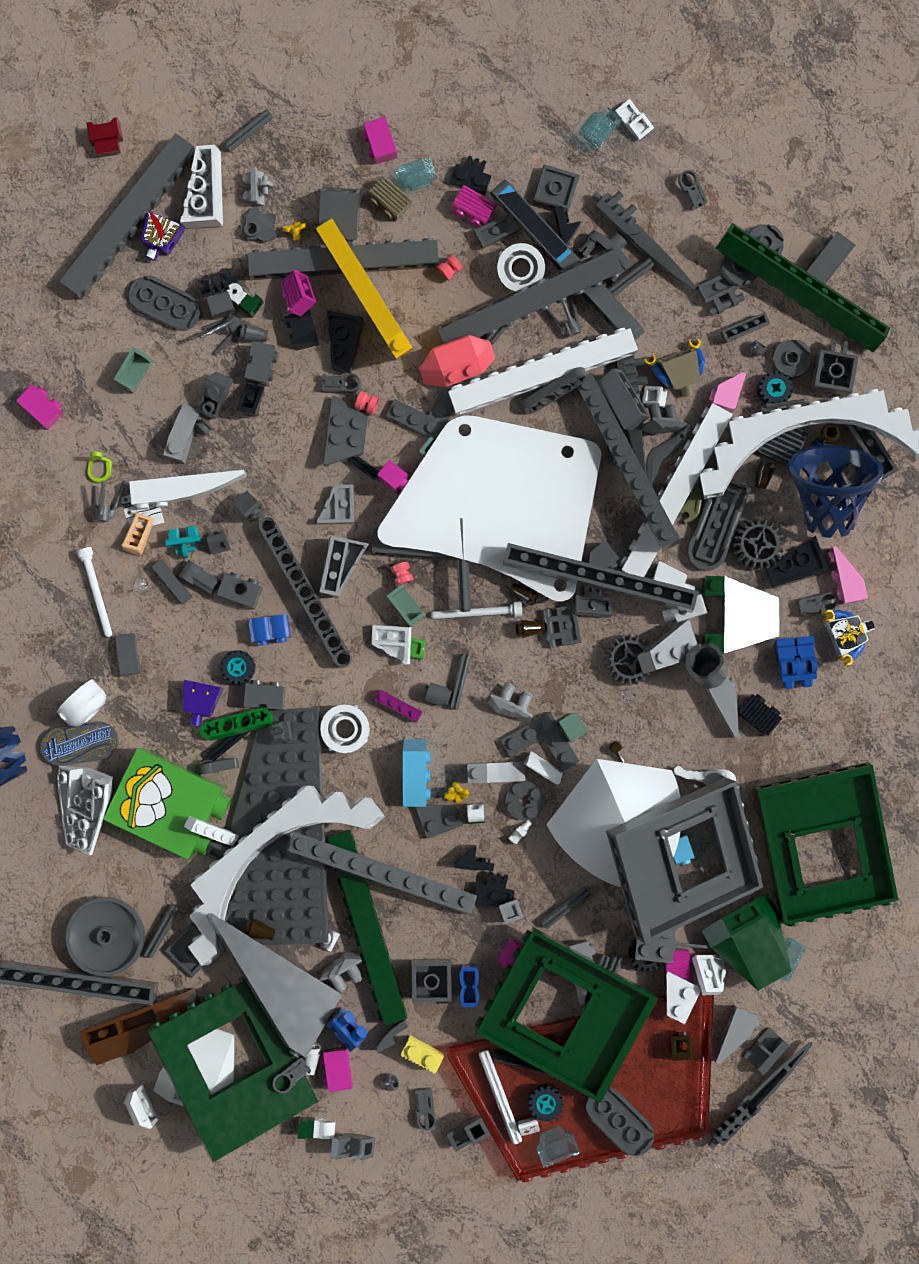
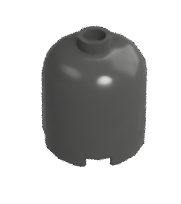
(706, 665)

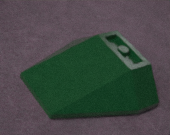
(751, 942)

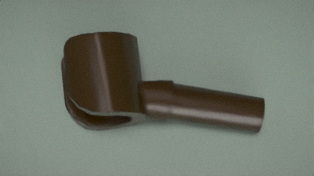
(615, 747)

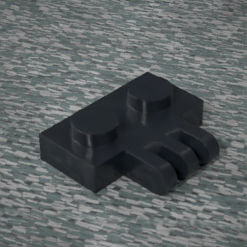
(471, 176)
(217, 281)
(494, 892)

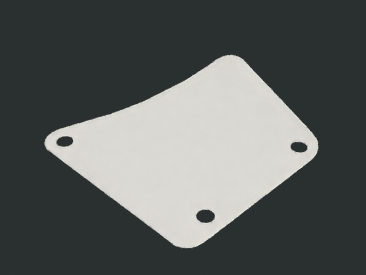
(507, 489)

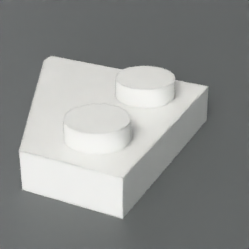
(393, 640)
(710, 973)
(680, 997)

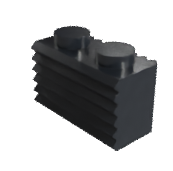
(759, 714)

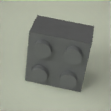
(431, 980)

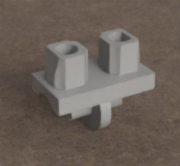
(259, 186)

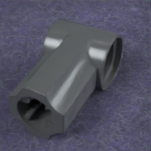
(196, 575)

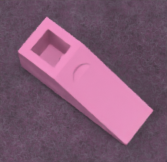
(849, 582)

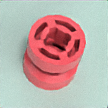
(449, 267)
(366, 402)
(401, 573)

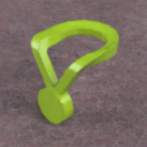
(94, 456)

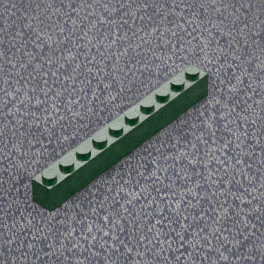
(803, 288)
(370, 938)

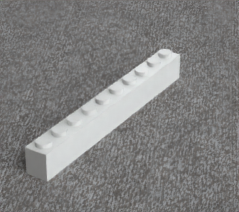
(542, 372)
(679, 486)

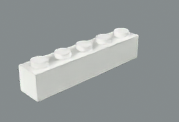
(211, 831)

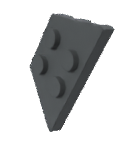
(345, 432)

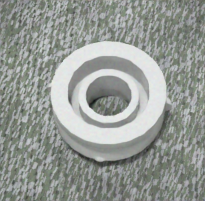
(514, 252)
(82, 704)
(330, 722)

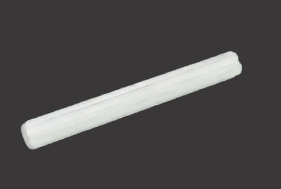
(500, 1097)

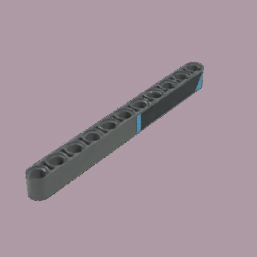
(561, 255)

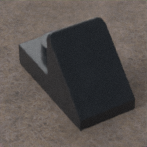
(565, 230)
(251, 399)
(468, 861)

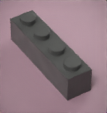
(745, 327)
(168, 578)

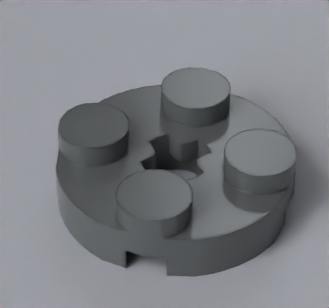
(802, 358)
(529, 810)

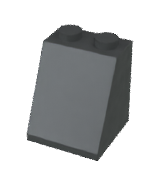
(344, 209)

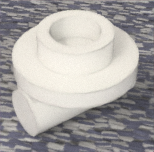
(333, 936)

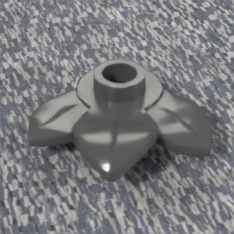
(261, 223)

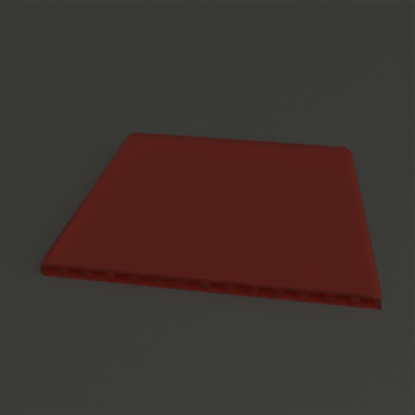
(664, 1091)

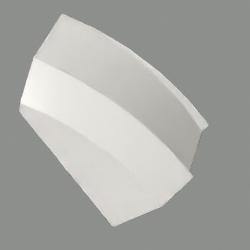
(140, 1108)

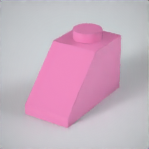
(728, 392)

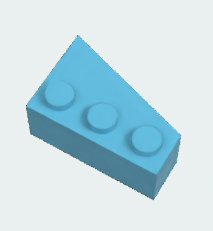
(415, 773)

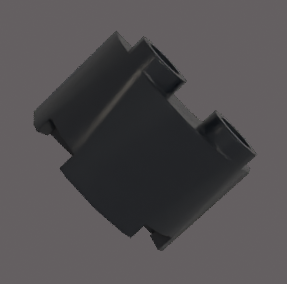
(302, 329)

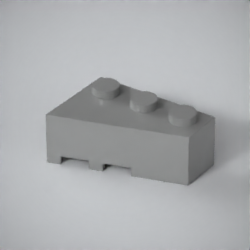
(339, 563)
(669, 648)

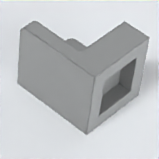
(511, 911)

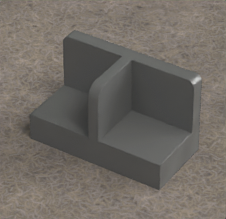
(766, 1050)

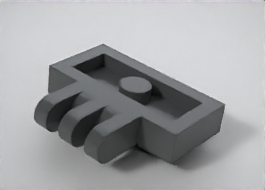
(592, 603)

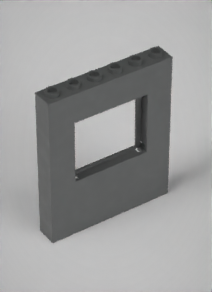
(649, 870)

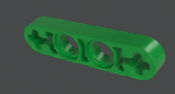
(236, 721)

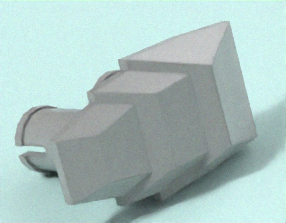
(503, 705)
(346, 962)

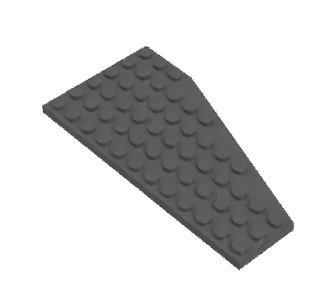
(277, 885)

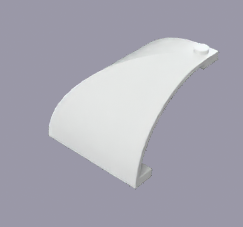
(604, 799)

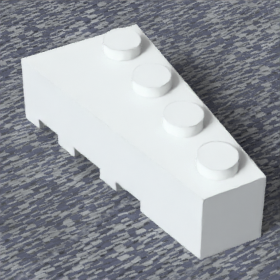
(204, 194)

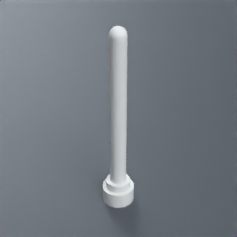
(86, 556)
(513, 609)

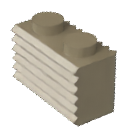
(389, 198)

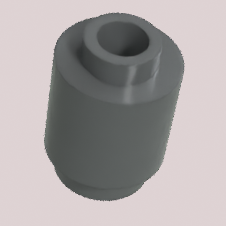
(436, 694)

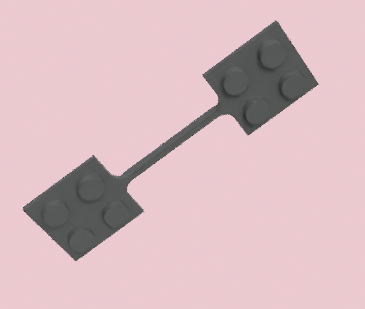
(661, 949)

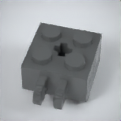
(843, 364)

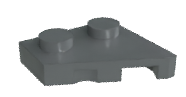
(438, 819)

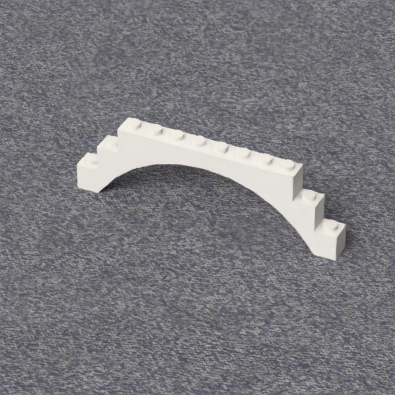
(752, 432)
(218, 882)

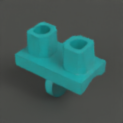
(175, 541)

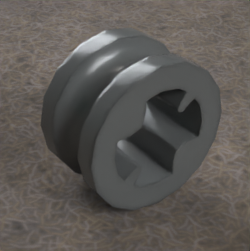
(205, 426)

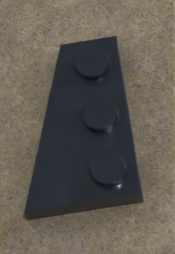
(344, 339)
(799, 565)

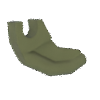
(694, 504)

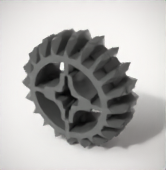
(765, 545)
(626, 651)

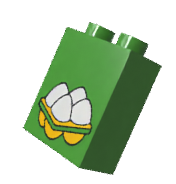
(158, 800)

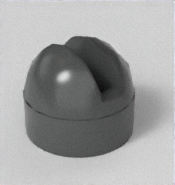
(757, 347)
(390, 1082)

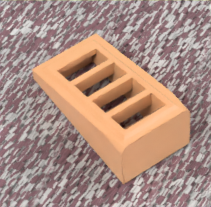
(144, 536)

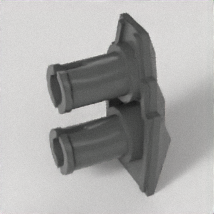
(662, 424)

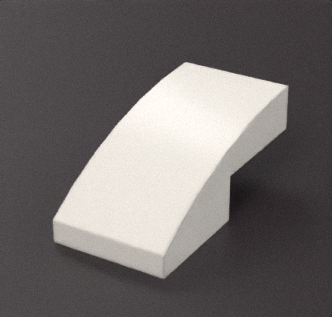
(634, 120)

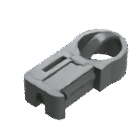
(693, 193)
(338, 383)
(815, 604)
(217, 766)
(292, 1074)
(424, 1106)

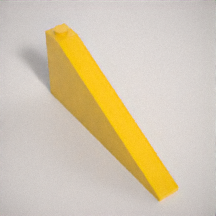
(364, 289)

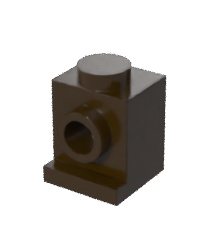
(677, 1052)

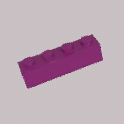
(398, 705)

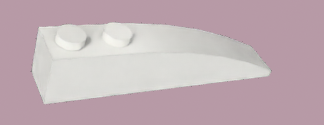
(180, 488)

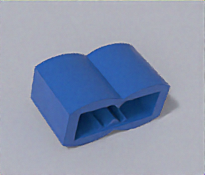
(269, 629)
(469, 990)

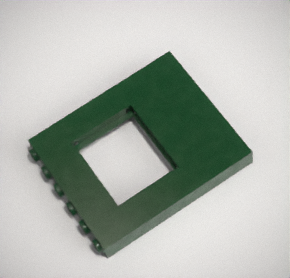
(817, 805)
(600, 1035)
(246, 1105)

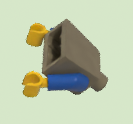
(680, 369)

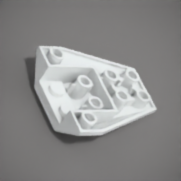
(83, 804)
(214, 1059)

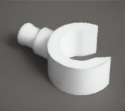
(520, 832)

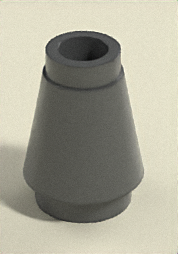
(253, 333)

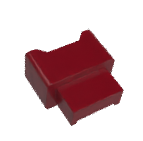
(105, 137)

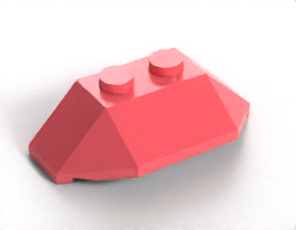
(456, 361)

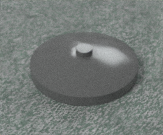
(105, 936)

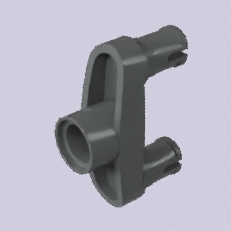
(615, 241)

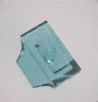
(601, 127)
(416, 174)
(556, 1146)

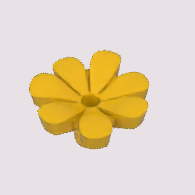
(294, 229)
(456, 792)

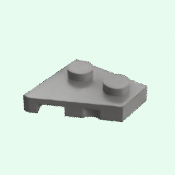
(339, 506)

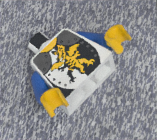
(847, 634)

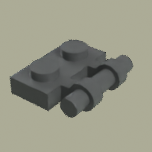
(716, 288)
(567, 623)

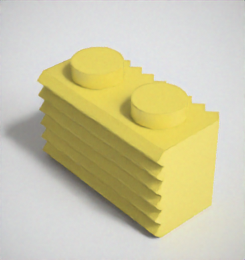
(422, 1054)

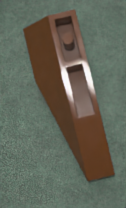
(129, 1030)

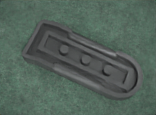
(717, 527)

